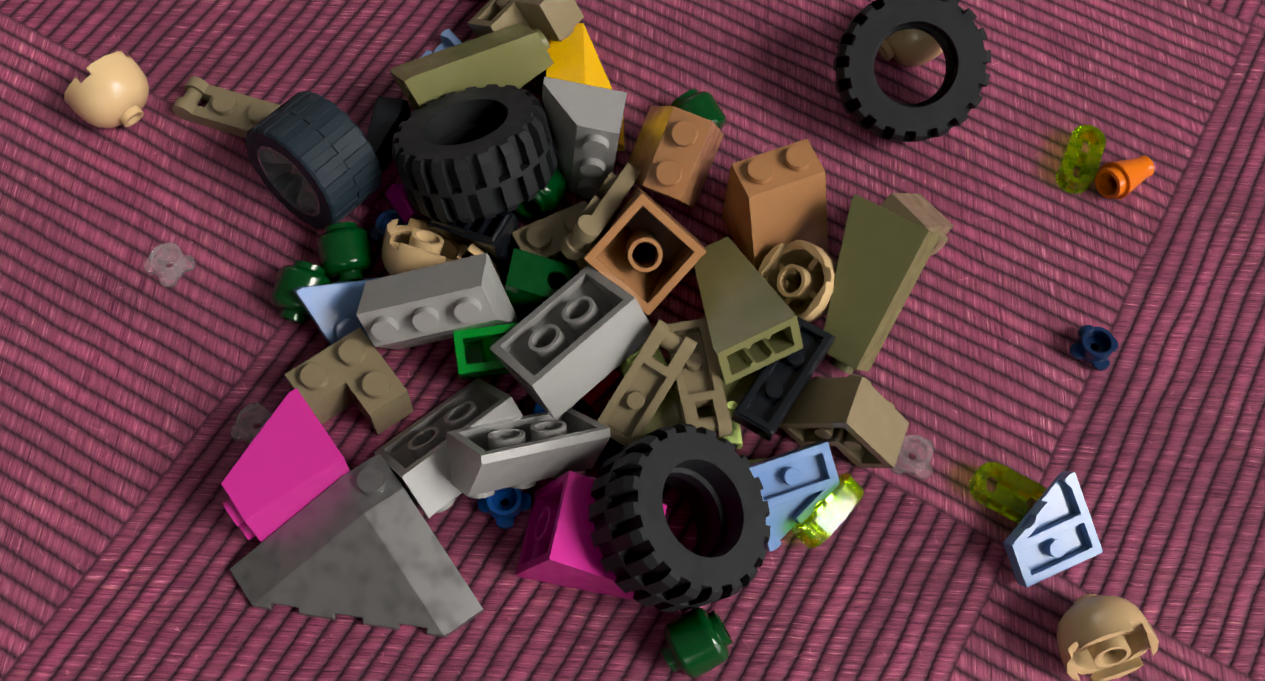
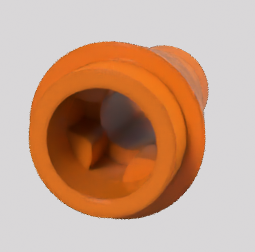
(1121, 177)

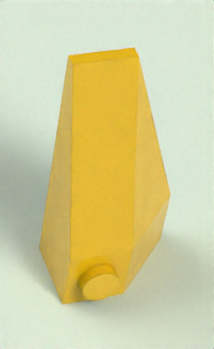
(578, 62)

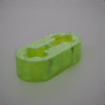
(1087, 161)
(1011, 491)
(829, 512)

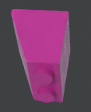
(282, 469)
(559, 539)

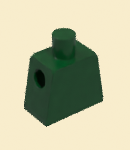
(534, 280)

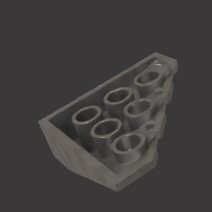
(362, 556)

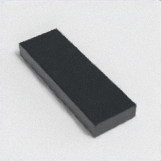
(782, 383)

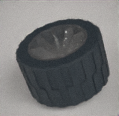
(314, 159)

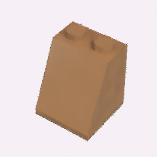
(675, 153)
(777, 200)
(644, 250)

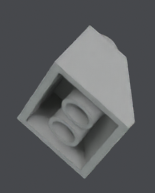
(585, 132)
(433, 303)
(573, 340)
(522, 451)
(421, 452)

